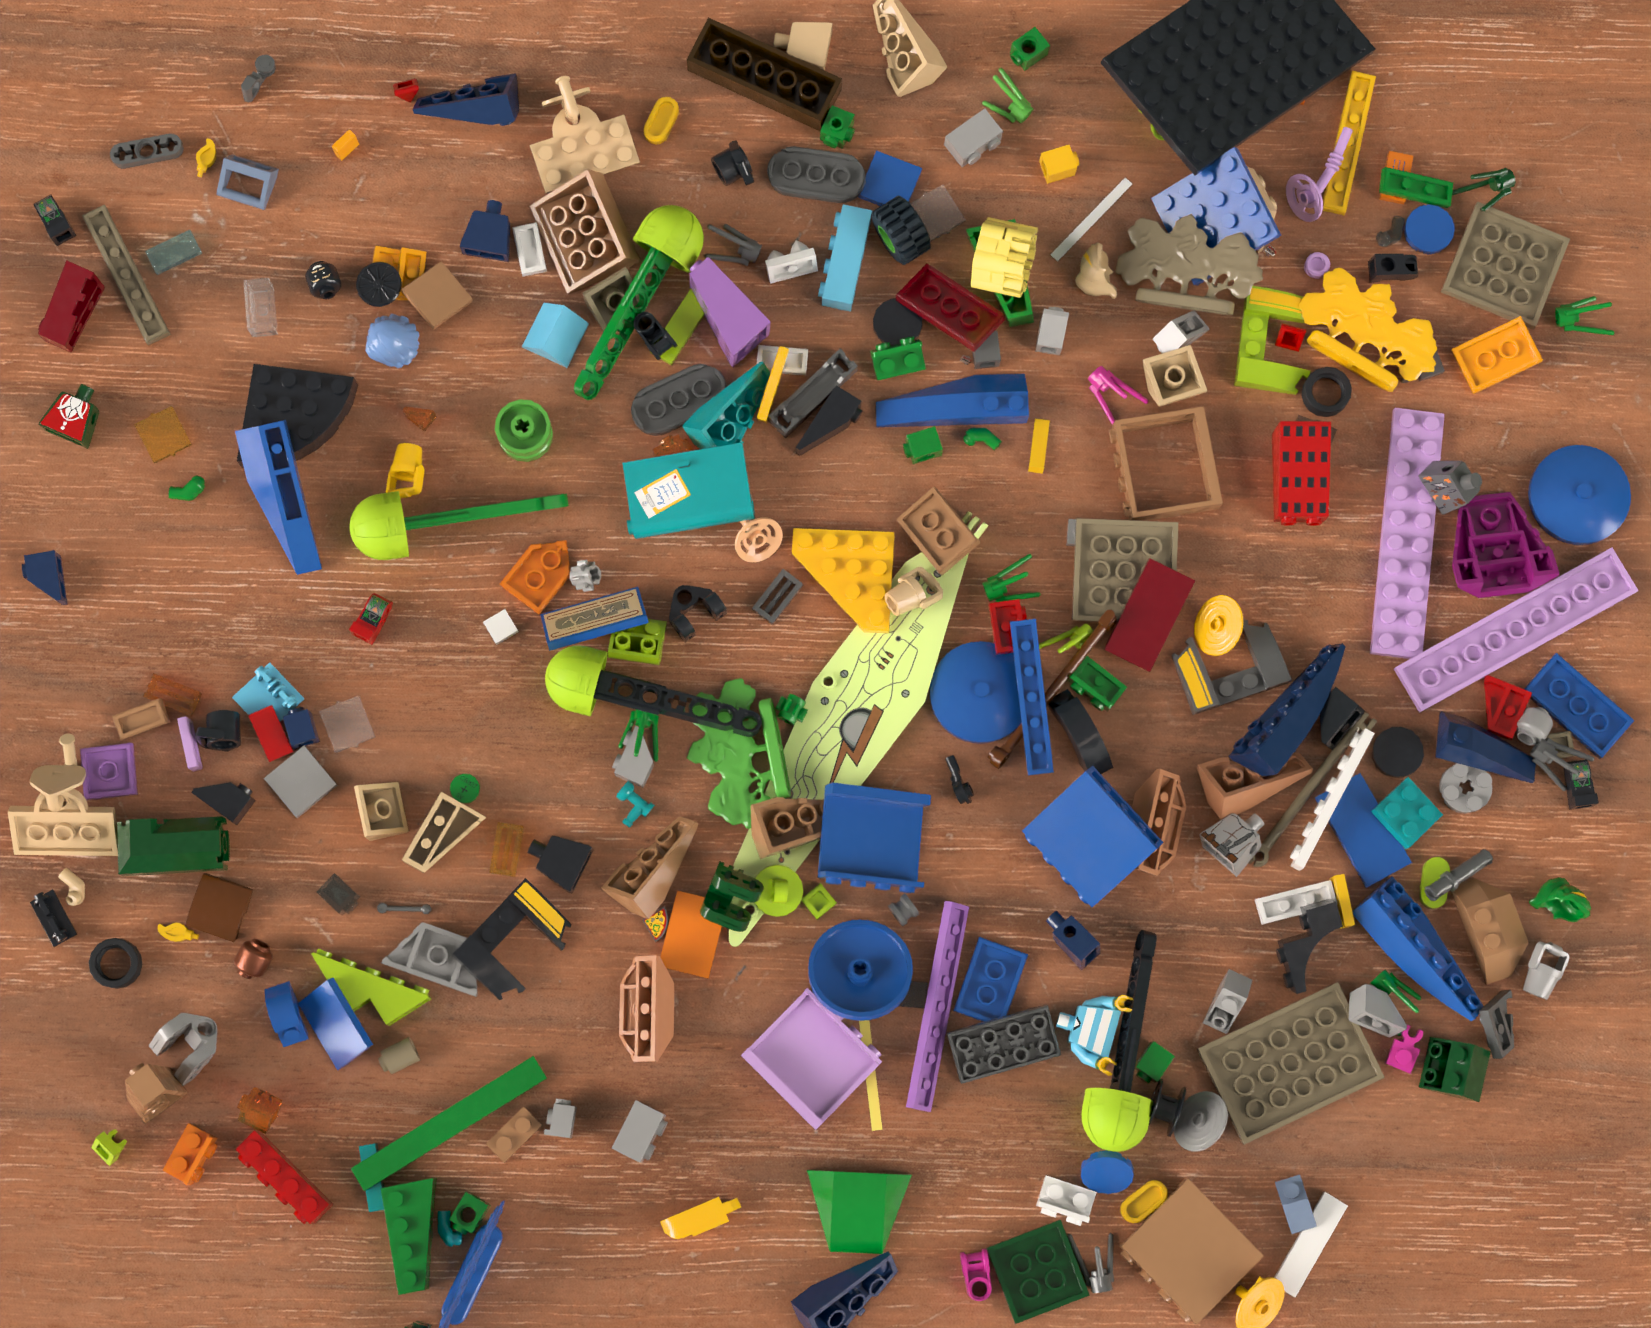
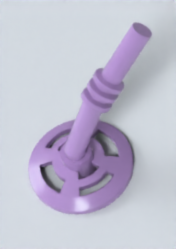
(1310, 194)

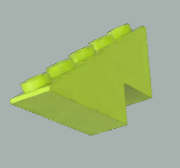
(361, 987)

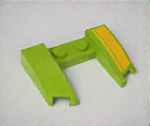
(1251, 367)

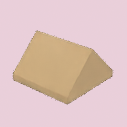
(1173, 376)
(381, 810)

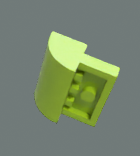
(639, 643)

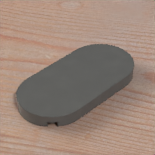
(816, 174)
(675, 399)

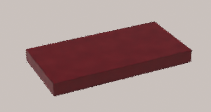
(950, 307)
(1149, 615)

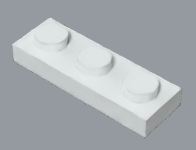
(1288, 903)

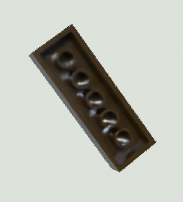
(764, 74)

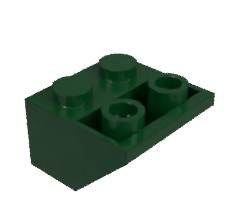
(1454, 1069)

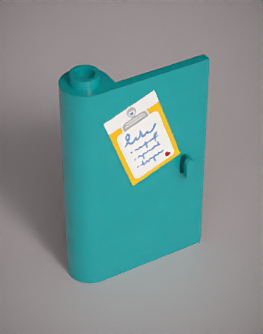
(691, 497)

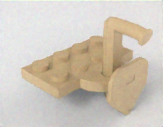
(581, 146)
(62, 826)

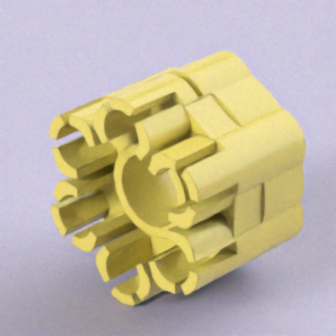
(1002, 257)

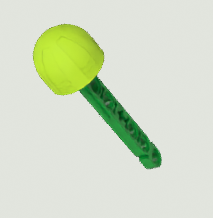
(670, 238)
(381, 528)

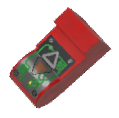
(371, 618)

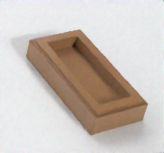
(141, 719)

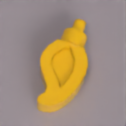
(205, 157)
(177, 932)

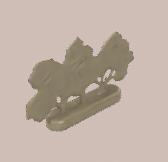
(1184, 257)

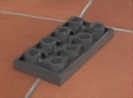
(1003, 1043)

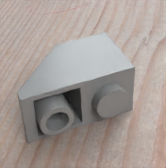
(1052, 331)
(630, 767)
(1228, 1001)

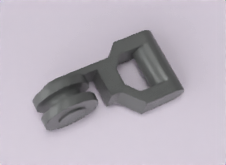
(265, 67)

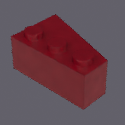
(70, 306)

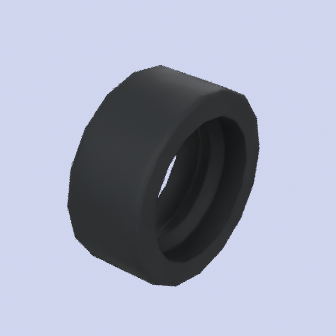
(1337, 376)
(99, 951)

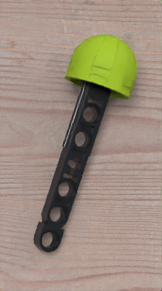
(579, 678)
(1115, 1116)

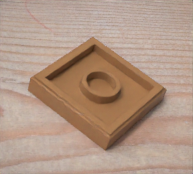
(437, 295)

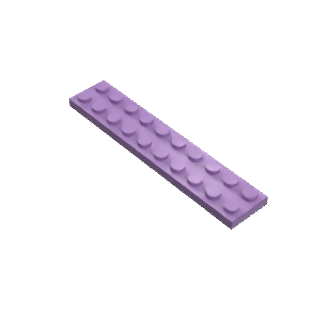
(1406, 536)
(1515, 630)

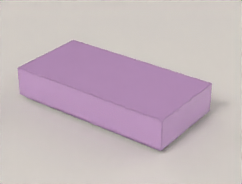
(190, 744)

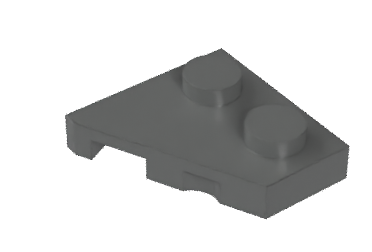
(1498, 1025)

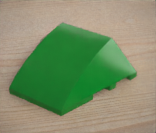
(857, 1208)

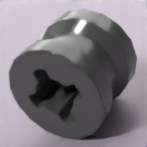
(903, 909)

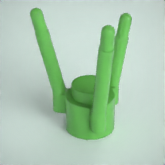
(1019, 108)

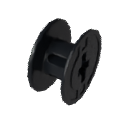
(1167, 1107)

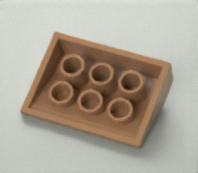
(584, 231)

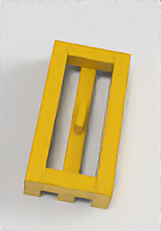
(1343, 900)

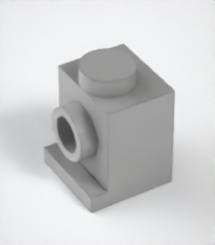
(561, 1119)

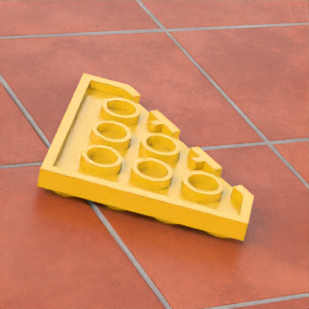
(852, 569)

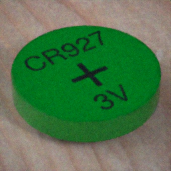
(465, 788)

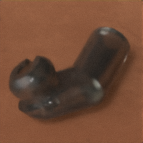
(1392, 235)

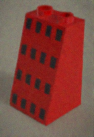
(1301, 472)

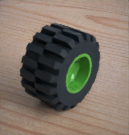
(901, 230)

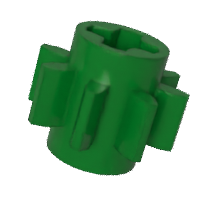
(791, 709)

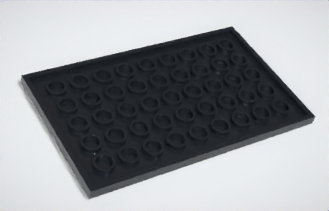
(1233, 68)

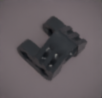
(706, 596)

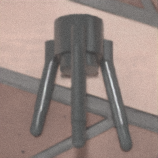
(748, 247)
(1546, 752)
(1100, 1278)

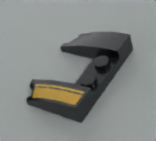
(477, 948)

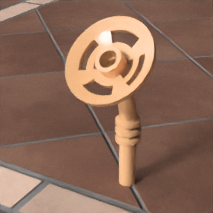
(758, 539)

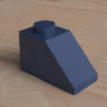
(46, 573)

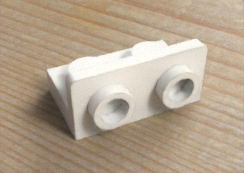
(1066, 1199)

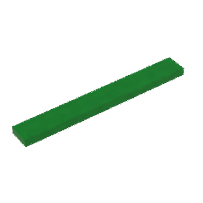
(448, 1123)

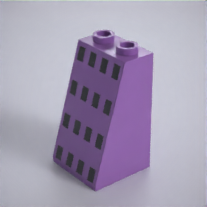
(731, 315)

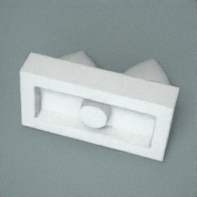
(797, 263)

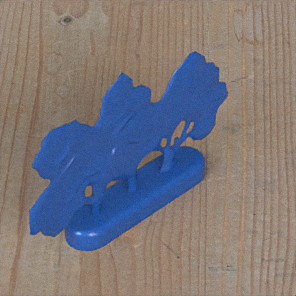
(473, 1271)

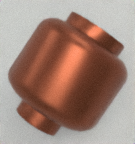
(253, 958)

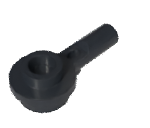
(962, 790)

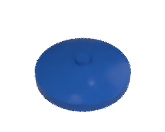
(1579, 495)
(976, 693)
(860, 970)

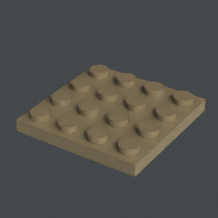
(1505, 265)
(1111, 559)

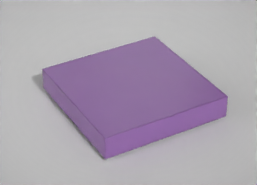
(109, 771)

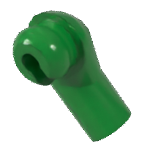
(981, 434)
(189, 491)

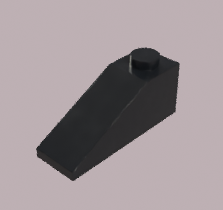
(834, 417)

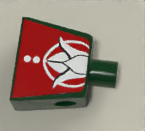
(72, 417)

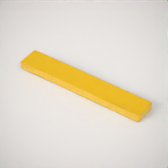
(1354, 117)

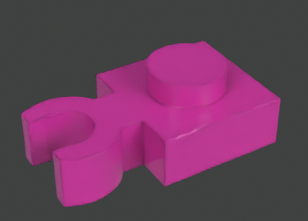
(1403, 1053)

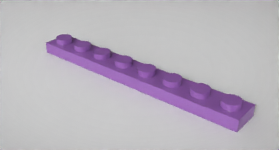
(937, 1006)

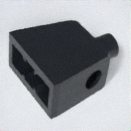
(561, 860)

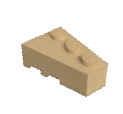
(440, 832)

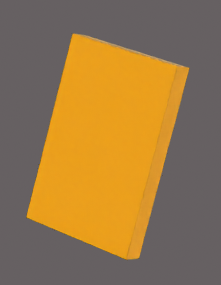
(1497, 355)

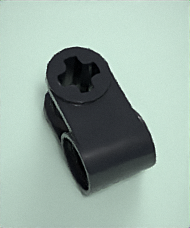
(655, 337)

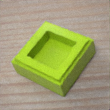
(818, 901)

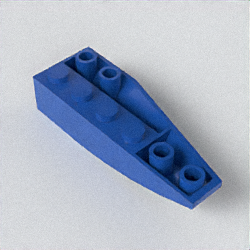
(278, 489)
(1415, 946)

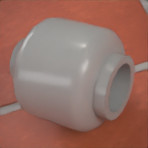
(1534, 725)

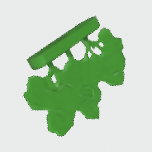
(733, 753)

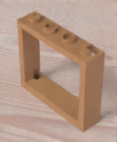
(1205, 453)

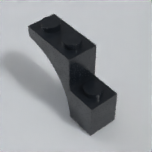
(1294, 951)

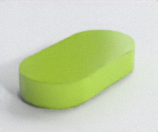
(1431, 872)

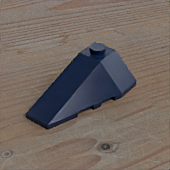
(485, 104)
(1473, 746)
(843, 1296)

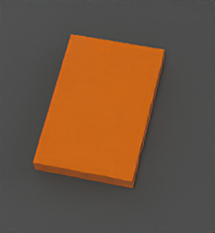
(690, 937)

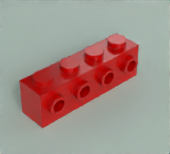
(284, 1177)

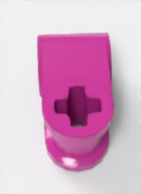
(976, 1272)

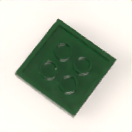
(1037, 1271)

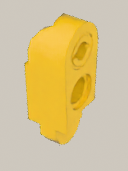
(699, 1218)

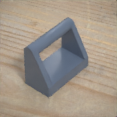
(249, 168)

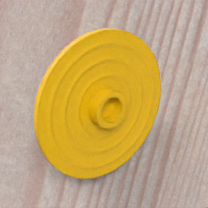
(1218, 625)
(1259, 1303)

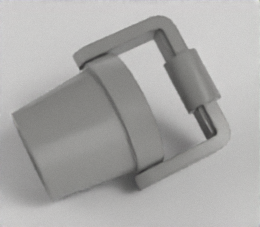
(1543, 978)

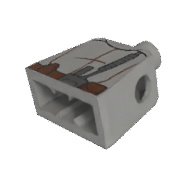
(1233, 841)

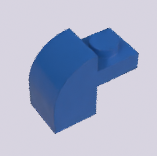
(284, 1014)

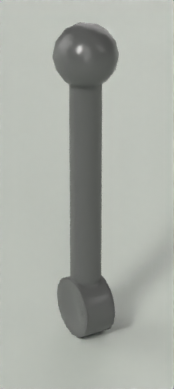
(383, 908)

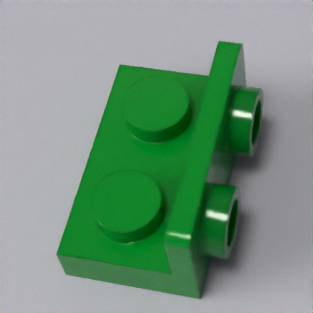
(897, 359)

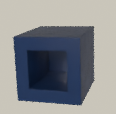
(301, 728)

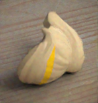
(1095, 273)

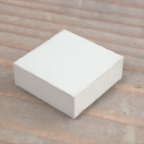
(500, 626)

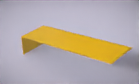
(1039, 446)

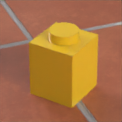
(1059, 163)

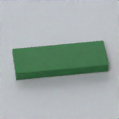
(1416, 187)

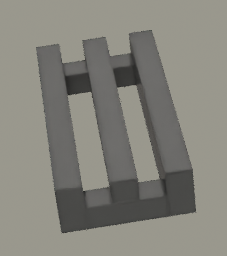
(765, 613)

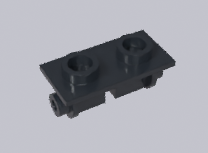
(53, 917)

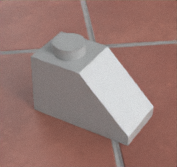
(1180, 332)
(1375, 1011)

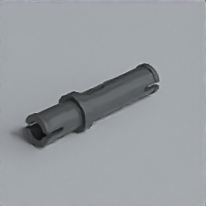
(1450, 880)

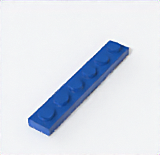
(1031, 697)

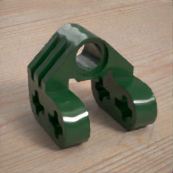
(725, 885)

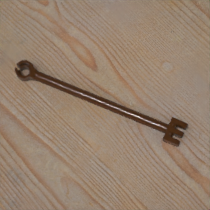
(999, 756)

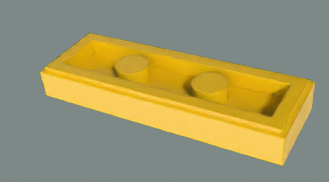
(772, 384)

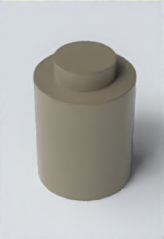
(399, 1056)

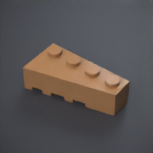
(152, 1090)

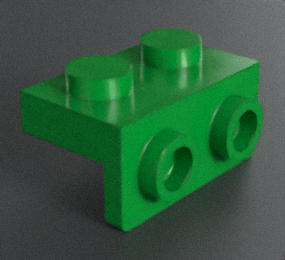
(1096, 684)

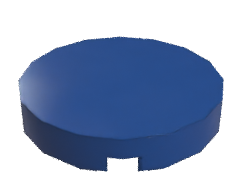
(1429, 229)
(1107, 1172)

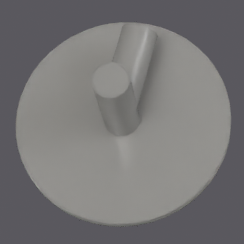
(1201, 1121)

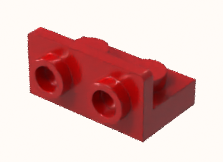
(1001, 615)

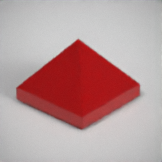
(406, 89)
(1290, 337)

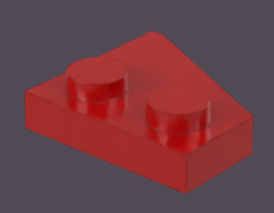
(1504, 706)

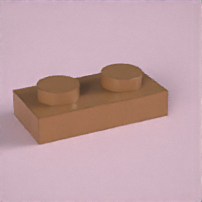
(514, 1134)

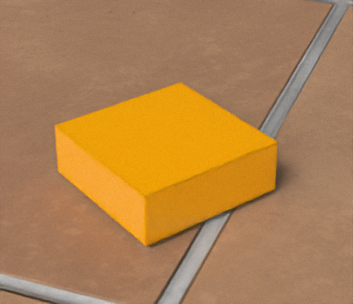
(345, 145)

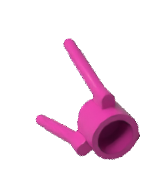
(1103, 380)

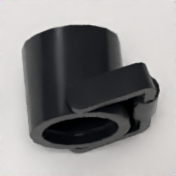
(733, 165)
(221, 731)

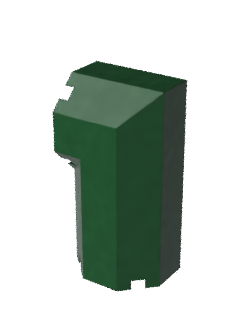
(173, 846)

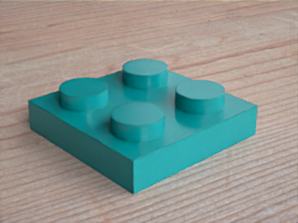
(1406, 813)

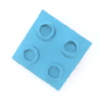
(268, 689)

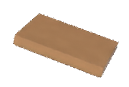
(938, 531)

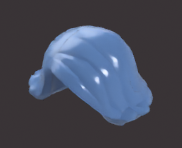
(392, 341)

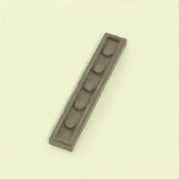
(126, 275)

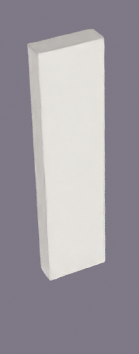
(1310, 1244)

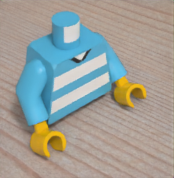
(1094, 1029)

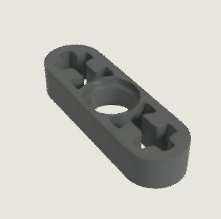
(137, 145)

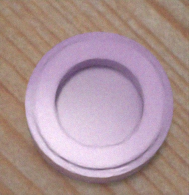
(1316, 265)

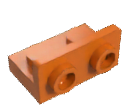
(190, 1154)

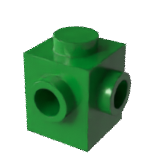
(837, 128)

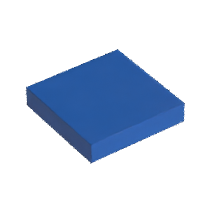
(889, 178)

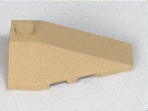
(909, 51)

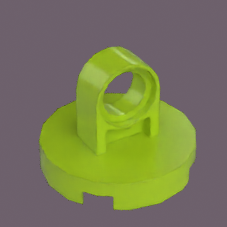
(781, 890)

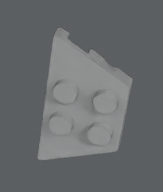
(429, 956)

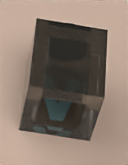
(339, 895)

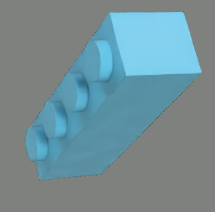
(846, 257)

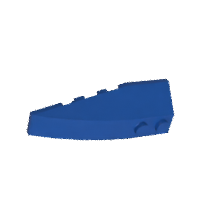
(959, 402)

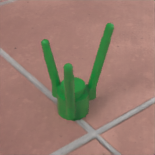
(1568, 315)
(996, 587)
(643, 720)
(1389, 983)

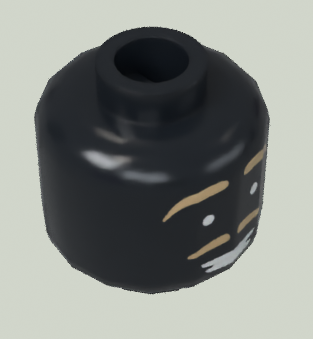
(323, 280)

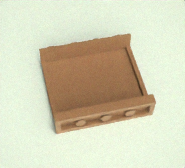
(1190, 1252)

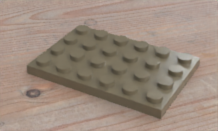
(1290, 1063)

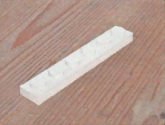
(1325, 808)

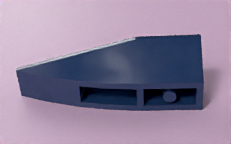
(1290, 717)

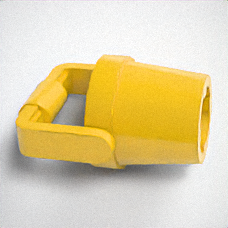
(406, 467)

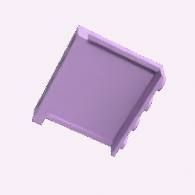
(812, 1058)

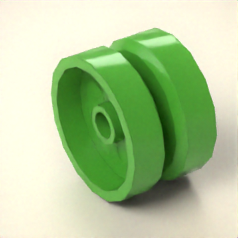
(519, 416)

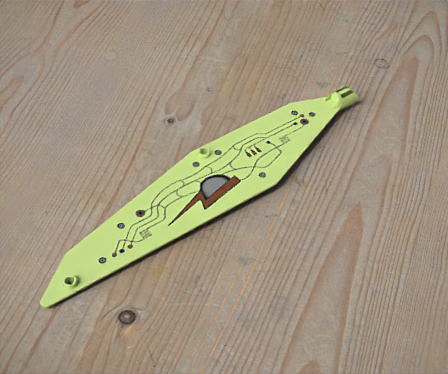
(856, 720)

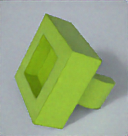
(107, 1148)

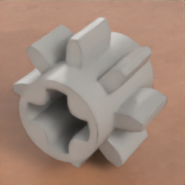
(585, 575)

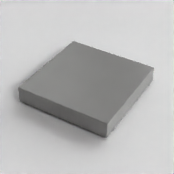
(300, 781)

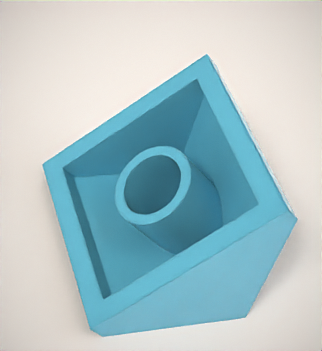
(556, 333)

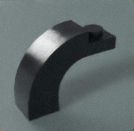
(1081, 732)

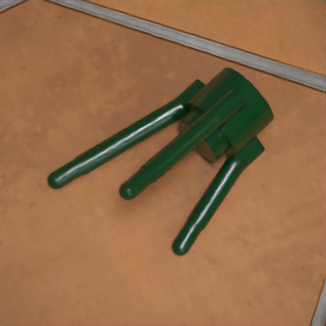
(1499, 180)

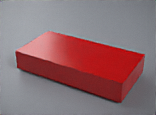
(270, 733)

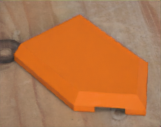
(539, 574)

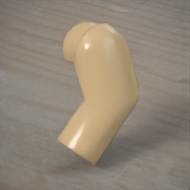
(76, 887)

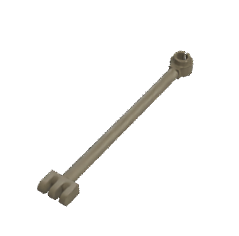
(1310, 788)

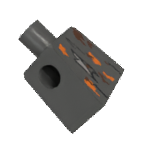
(1450, 484)

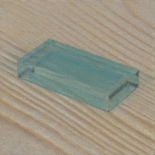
(173, 252)

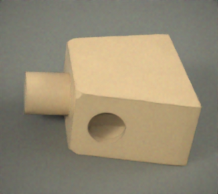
(807, 42)

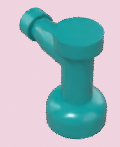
(641, 806)

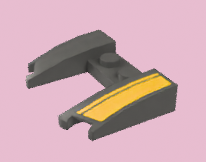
(1205, 694)

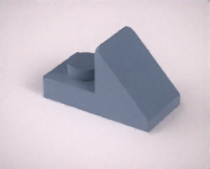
(1295, 1204)

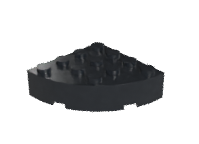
(307, 400)

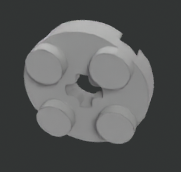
(1452, 793)

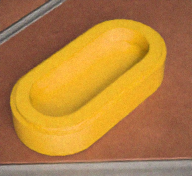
(661, 120)
(1143, 1201)

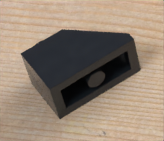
(1338, 717)
(227, 799)

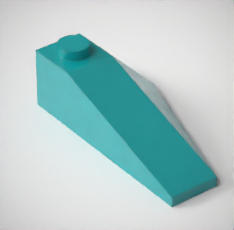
(730, 412)

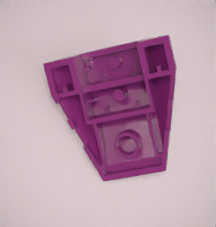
(1499, 549)

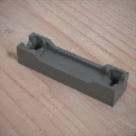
(812, 393)

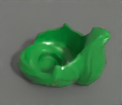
(1562, 900)

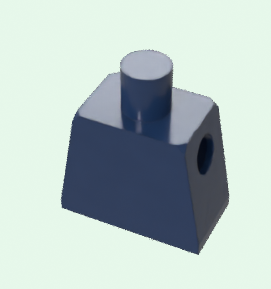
(487, 234)
(1081, 947)

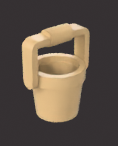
(910, 594)

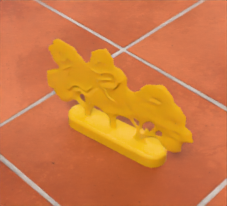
(1367, 320)

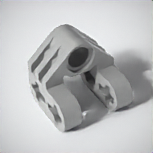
(203, 1046)

